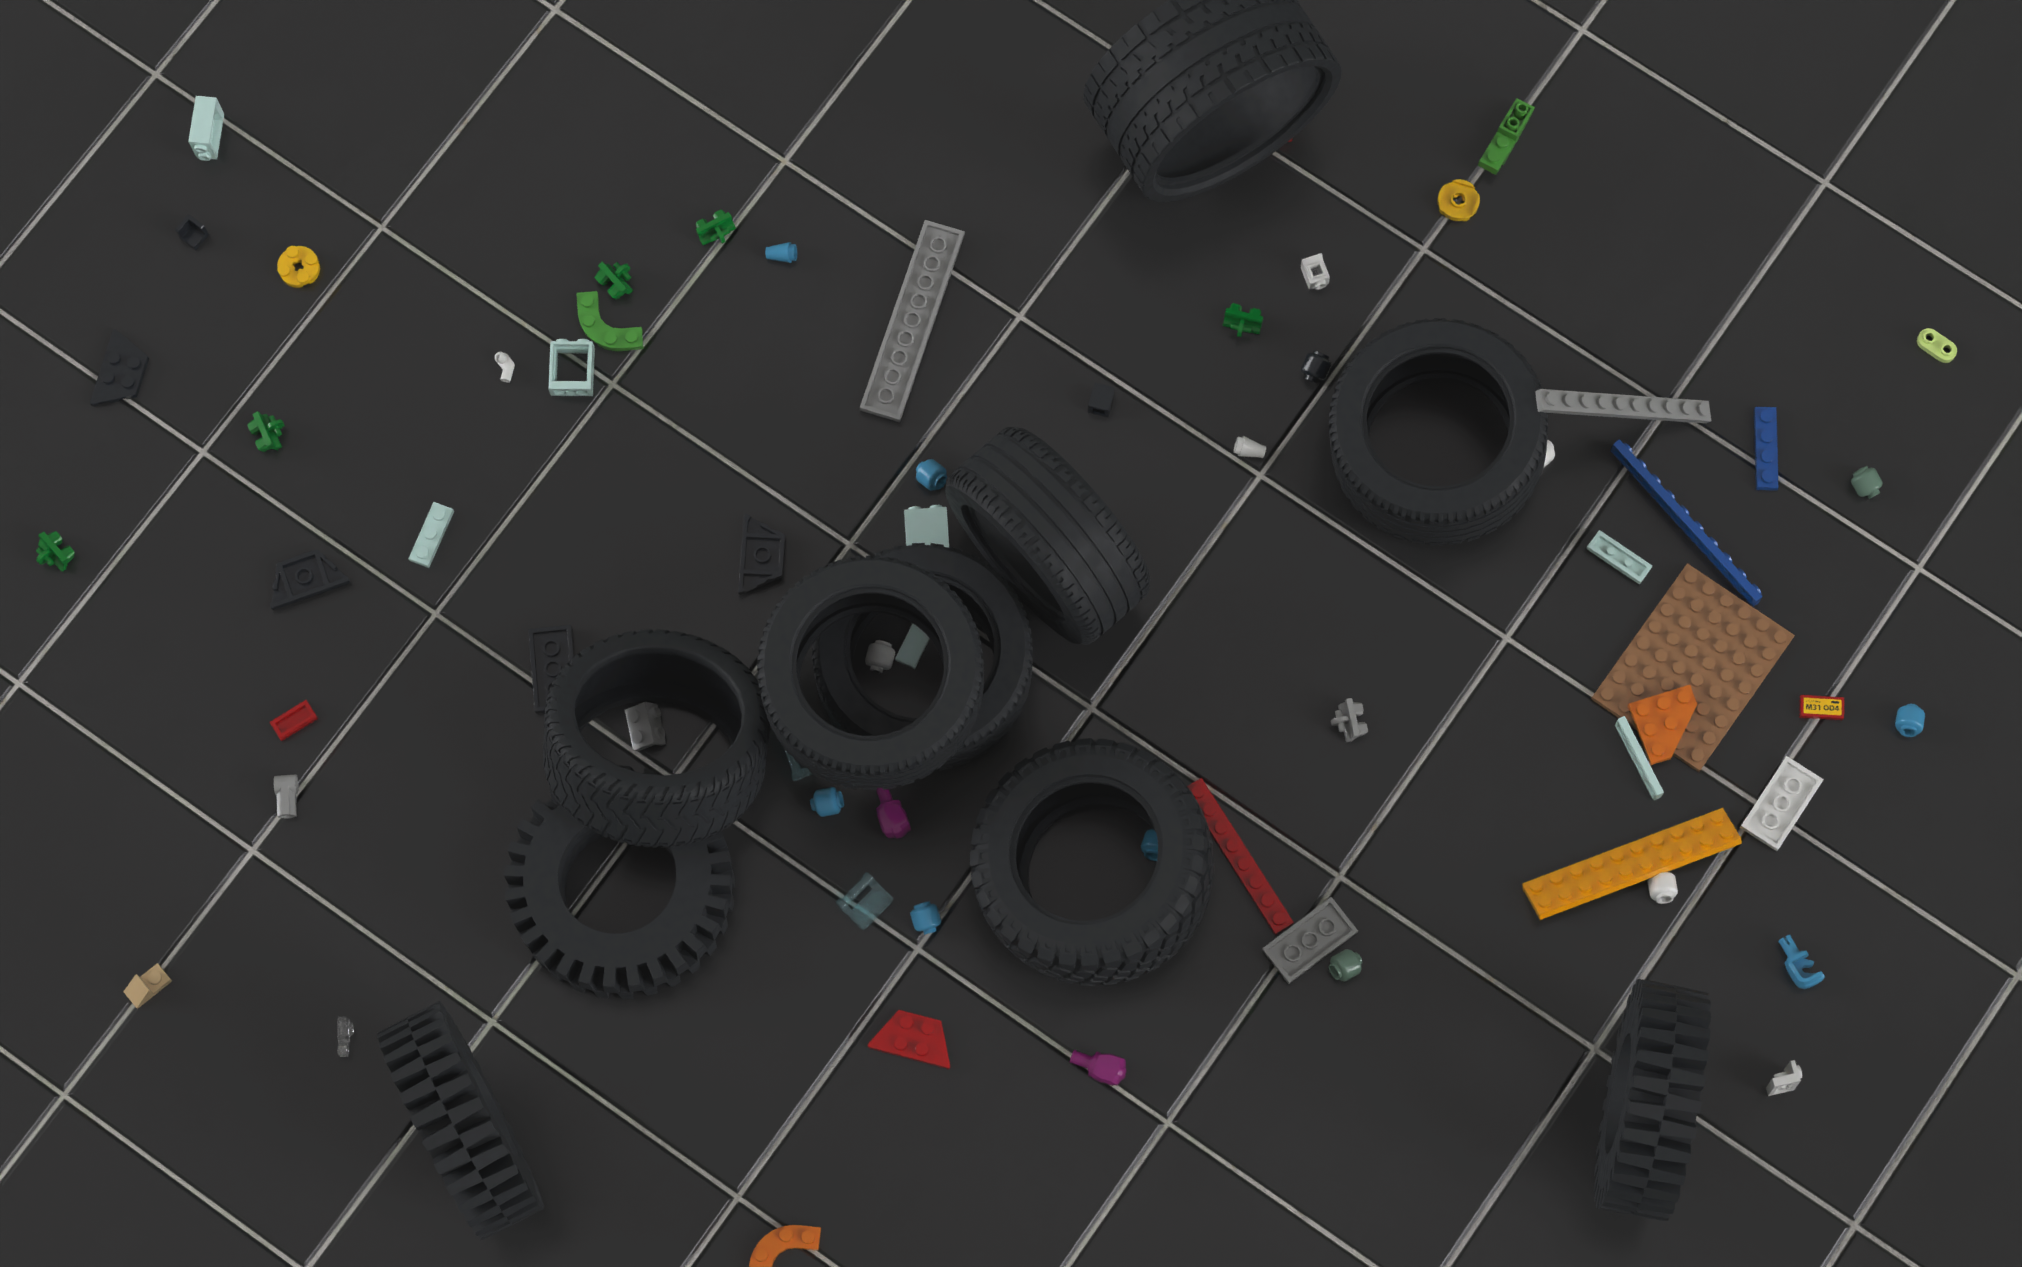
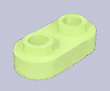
(1936, 346)

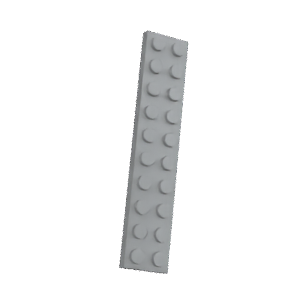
(912, 321)

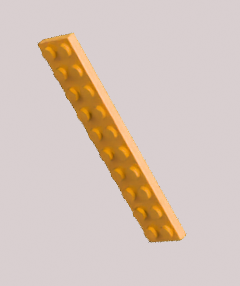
(1631, 863)

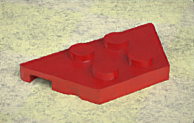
(913, 1038)

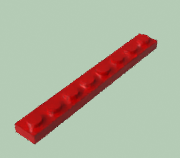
(1241, 859)

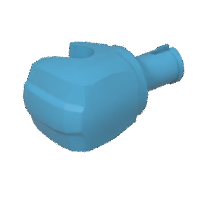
(1796, 962)

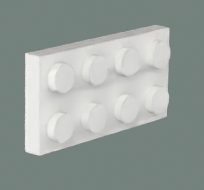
(1781, 803)

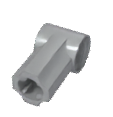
(286, 789)

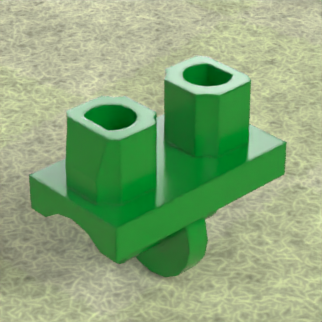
(716, 228)
(608, 273)
(1243, 321)
(269, 430)
(51, 554)

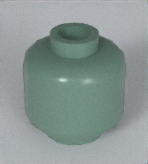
(1866, 482)
(1345, 965)

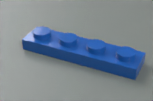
(1766, 448)

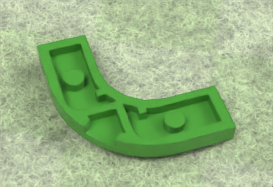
(602, 334)

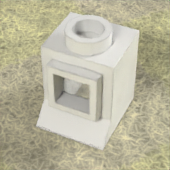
(1315, 272)

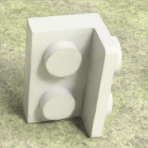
(1786, 1080)

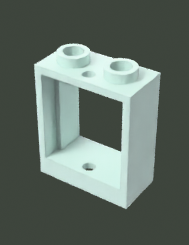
(206, 128)
(571, 388)

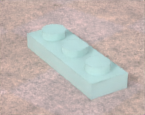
(431, 534)
(1619, 557)

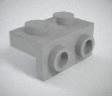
(645, 726)

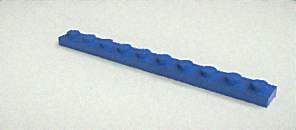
(1691, 528)

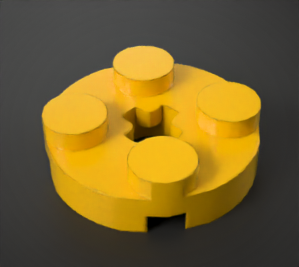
(1461, 211)
(295, 255)

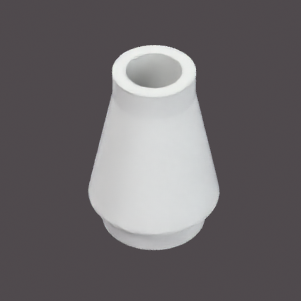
(1248, 448)

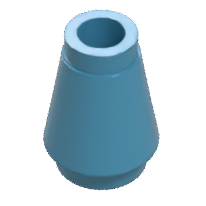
(783, 252)

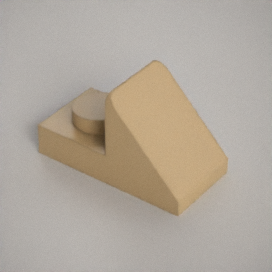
(146, 986)

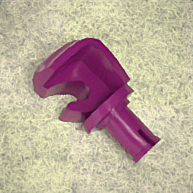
(891, 815)
(1101, 1067)

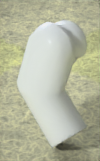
(506, 364)

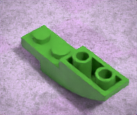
(1506, 136)

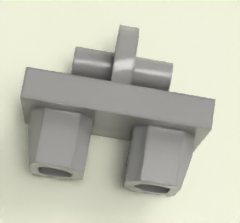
(1347, 720)

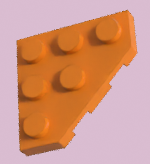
(1662, 721)

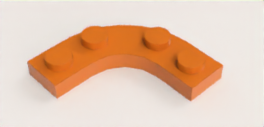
(783, 1239)

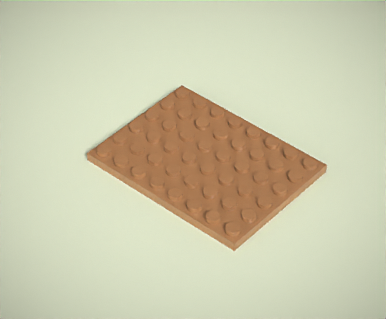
(1699, 640)

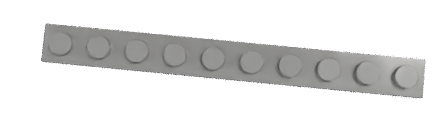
(1622, 406)

